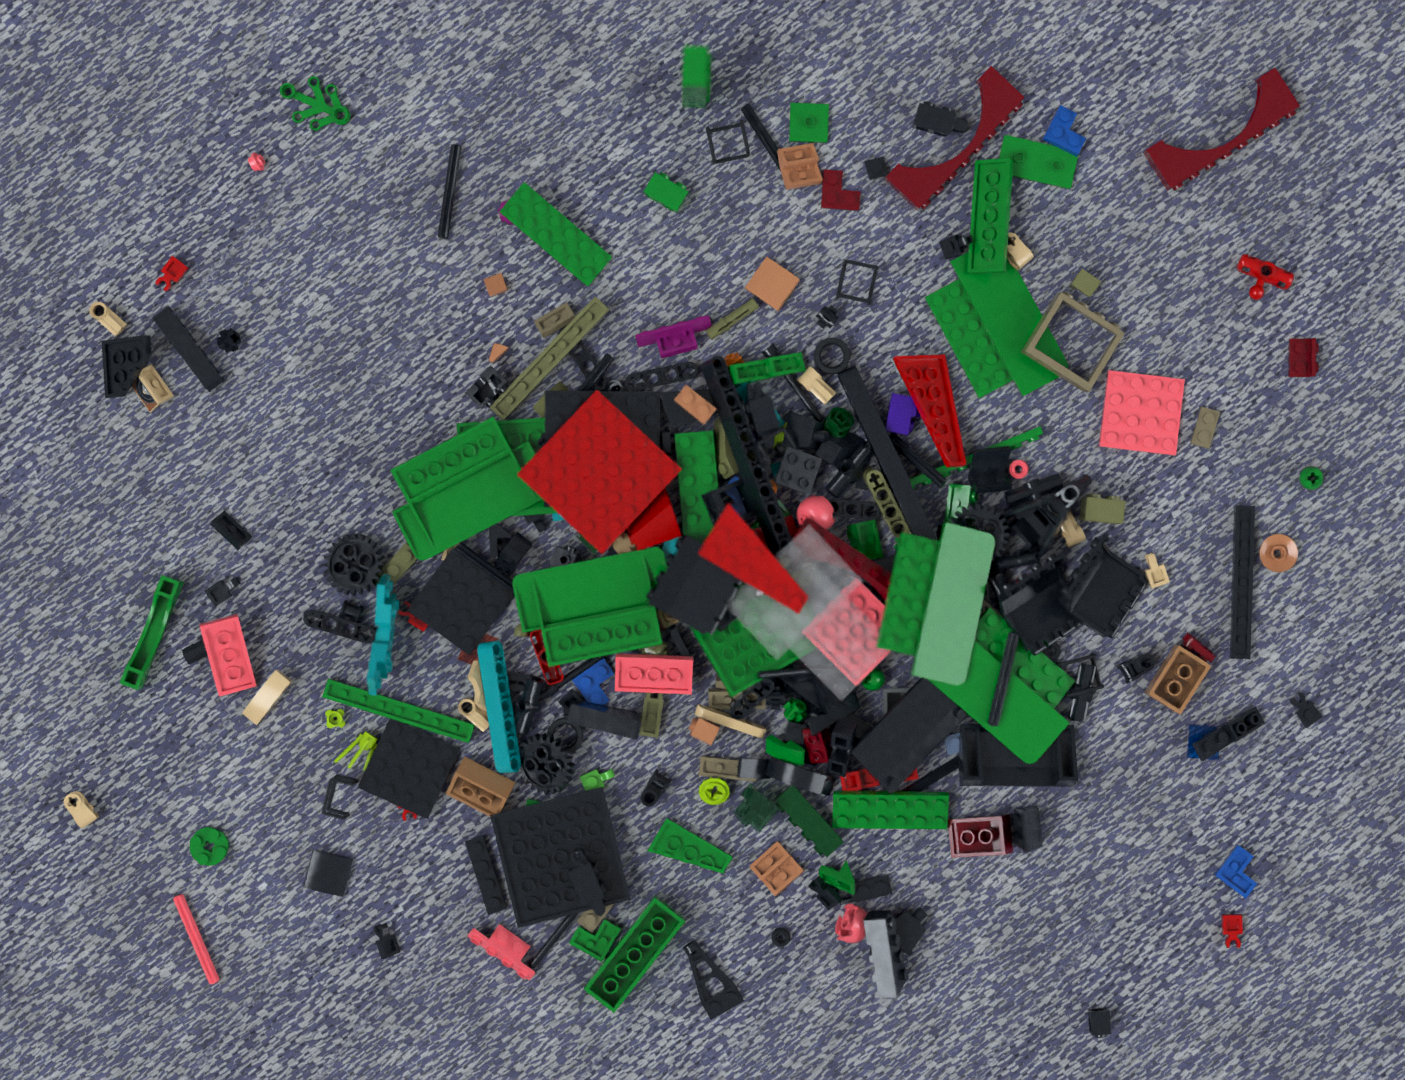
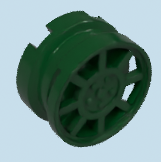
(838, 421)

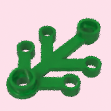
(318, 105)

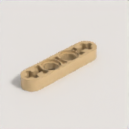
(727, 720)

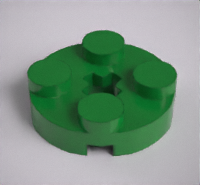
(219, 850)

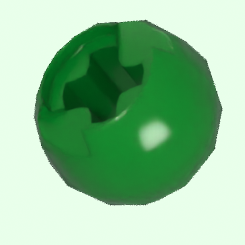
(1308, 471)
(874, 680)

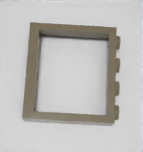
(1054, 366)

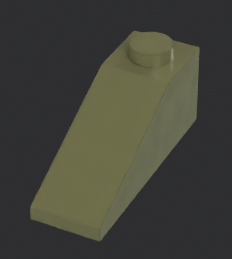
(724, 456)

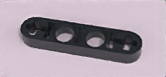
(580, 360)
(660, 372)
(340, 624)

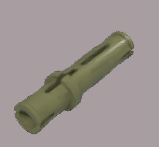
(725, 323)

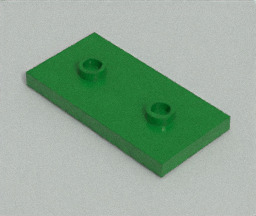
(1039, 162)

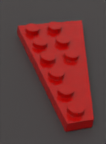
(932, 393)
(742, 554)

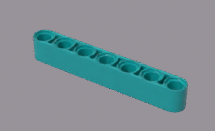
(499, 707)

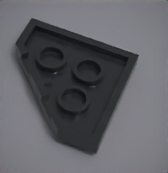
(123, 363)

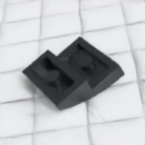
(328, 873)

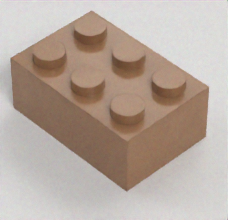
(1177, 679)

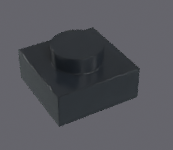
(876, 168)

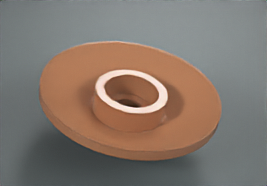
(1287, 549)

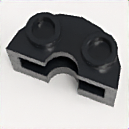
(487, 388)

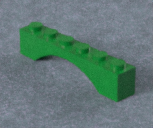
(157, 621)

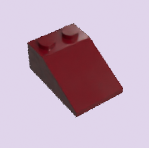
(980, 836)

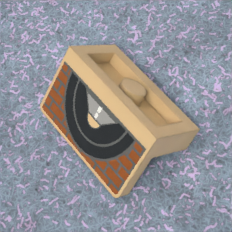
(151, 388)

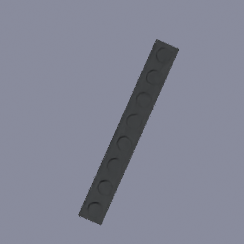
(1242, 582)

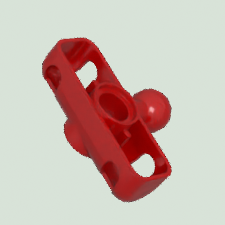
(1276, 274)
(539, 649)

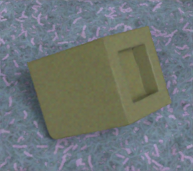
(1085, 283)

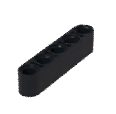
(187, 348)

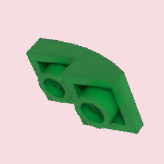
(786, 752)

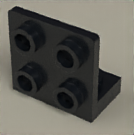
(798, 470)
(989, 470)

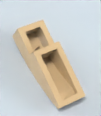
(267, 696)

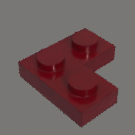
(834, 197)

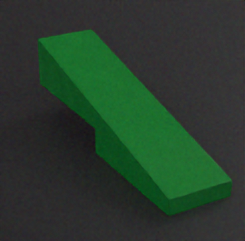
(767, 368)

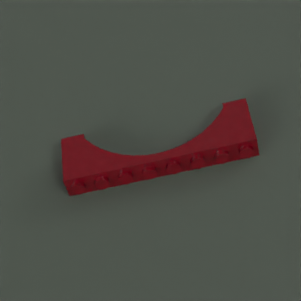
(997, 102)
(1176, 164)
(859, 563)

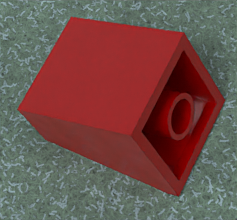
(654, 524)

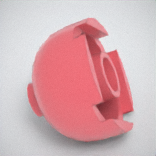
(816, 509)
(851, 926)

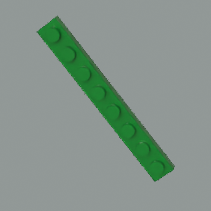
(1014, 442)
(398, 710)

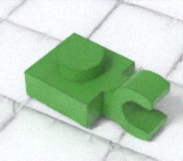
(595, 779)

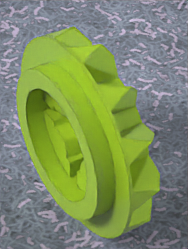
(719, 796)

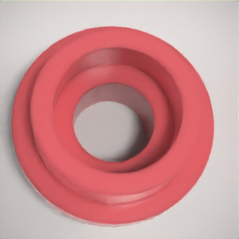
(256, 162)
(1023, 473)

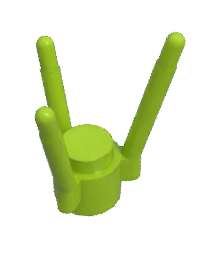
(367, 742)

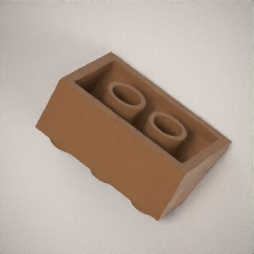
(480, 787)

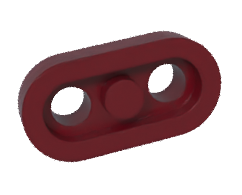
(1192, 643)

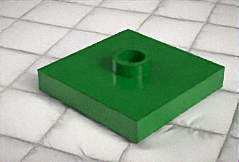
(808, 123)

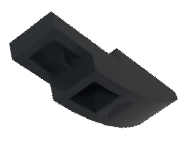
(1227, 733)

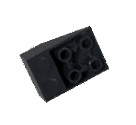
(1028, 828)

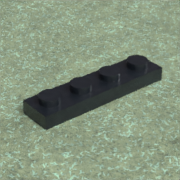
(485, 875)

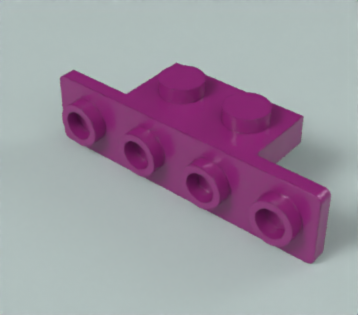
(674, 338)

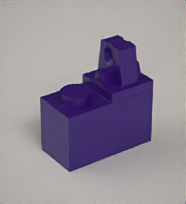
(899, 414)

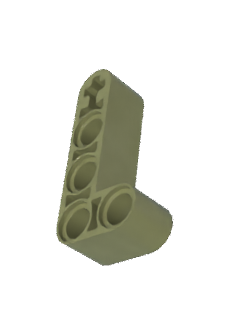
(885, 502)

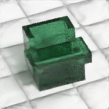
(755, 808)

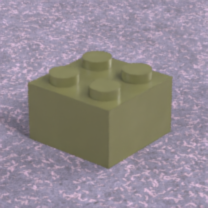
(1101, 510)

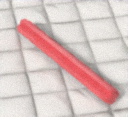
(196, 939)

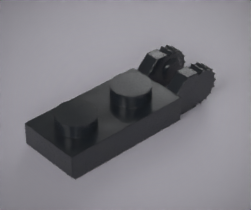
(869, 889)

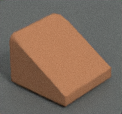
(495, 285)
(497, 351)

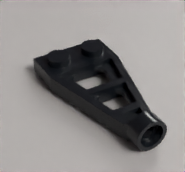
(721, 1001)

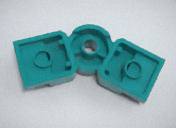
(381, 651)

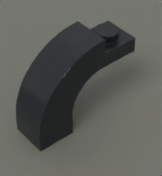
(799, 776)

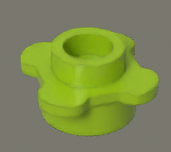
(330, 718)

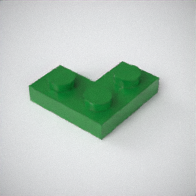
(596, 944)

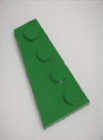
(681, 844)

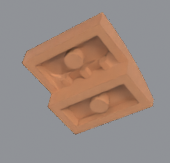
(799, 166)
(772, 283)
(776, 868)

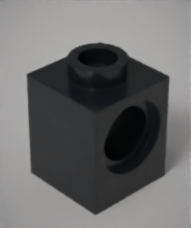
(1099, 1022)

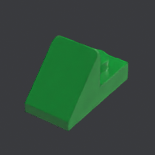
(841, 880)

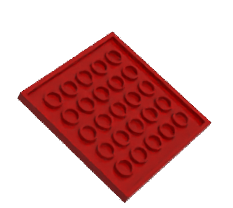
(599, 472)

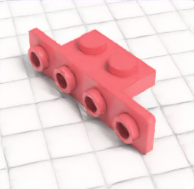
(505, 947)

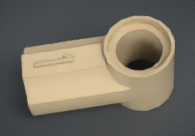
(108, 319)
(813, 383)
(1071, 531)
(476, 715)

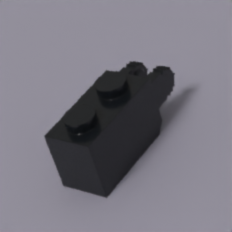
(938, 120)

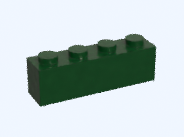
(809, 820)

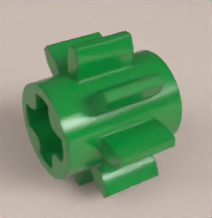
(795, 710)

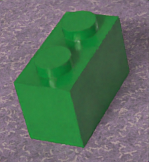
(666, 192)

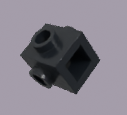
(560, 554)

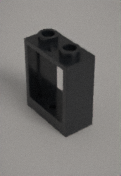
(715, 505)

